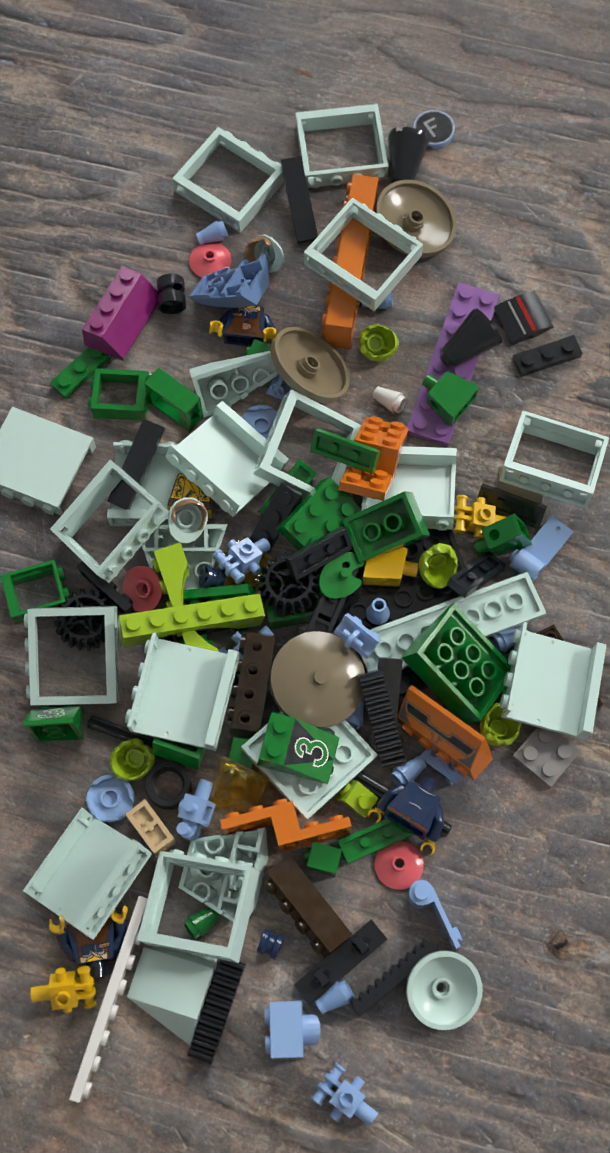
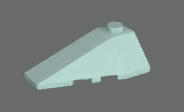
(231, 379)

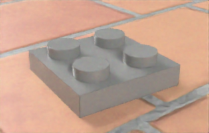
(546, 755)

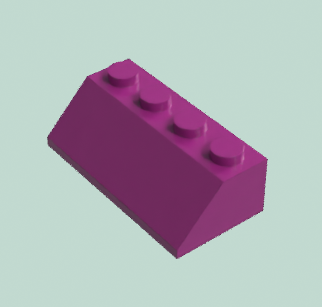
(120, 314)

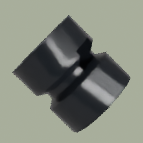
(171, 294)

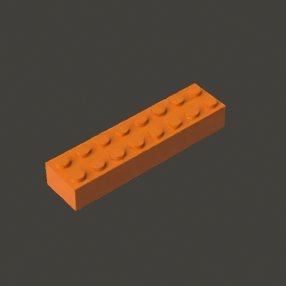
(351, 255)

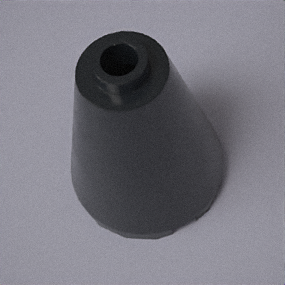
(406, 152)
(470, 340)

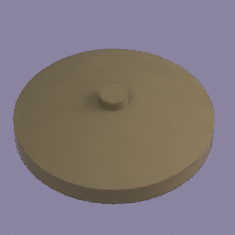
(420, 213)
(309, 364)
(316, 679)

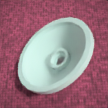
(458, 998)

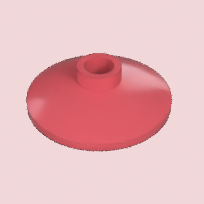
(202, 265)
(134, 587)
(396, 877)

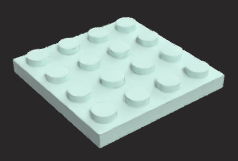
(307, 795)

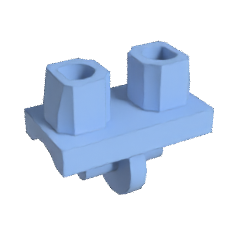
(357, 636)

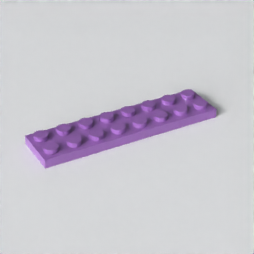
(424, 420)

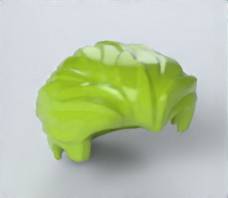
(378, 343)
(438, 565)
(498, 729)
(131, 760)

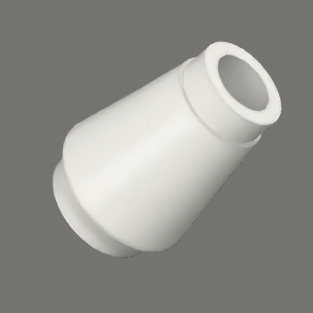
(392, 400)

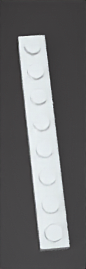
(108, 1008)

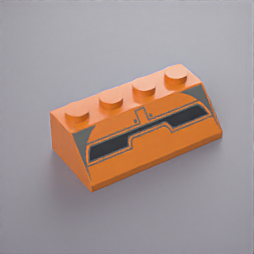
(444, 734)

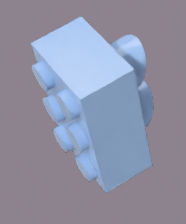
(289, 1030)

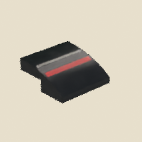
(523, 317)

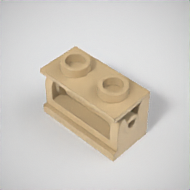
(150, 828)

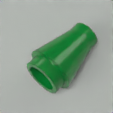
(201, 922)

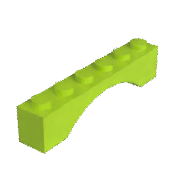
(174, 571)
(224, 613)

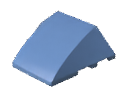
(234, 287)

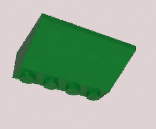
(458, 665)

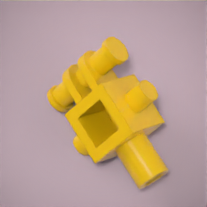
(474, 517)
(67, 989)

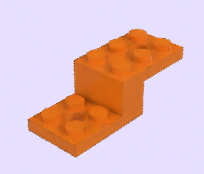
(384, 437)
(286, 825)

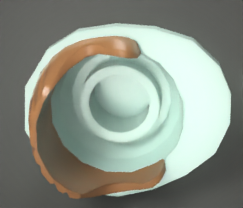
(266, 244)
(187, 519)

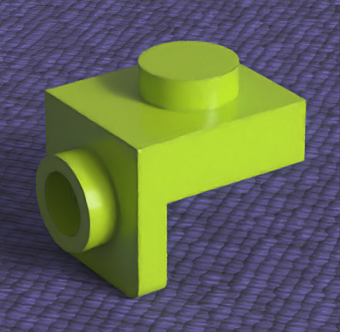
(357, 798)

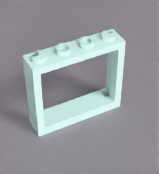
(337, 119)
(213, 205)
(344, 280)
(263, 467)
(547, 483)
(89, 501)
(111, 648)
(158, 893)

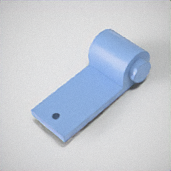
(543, 548)
(423, 895)

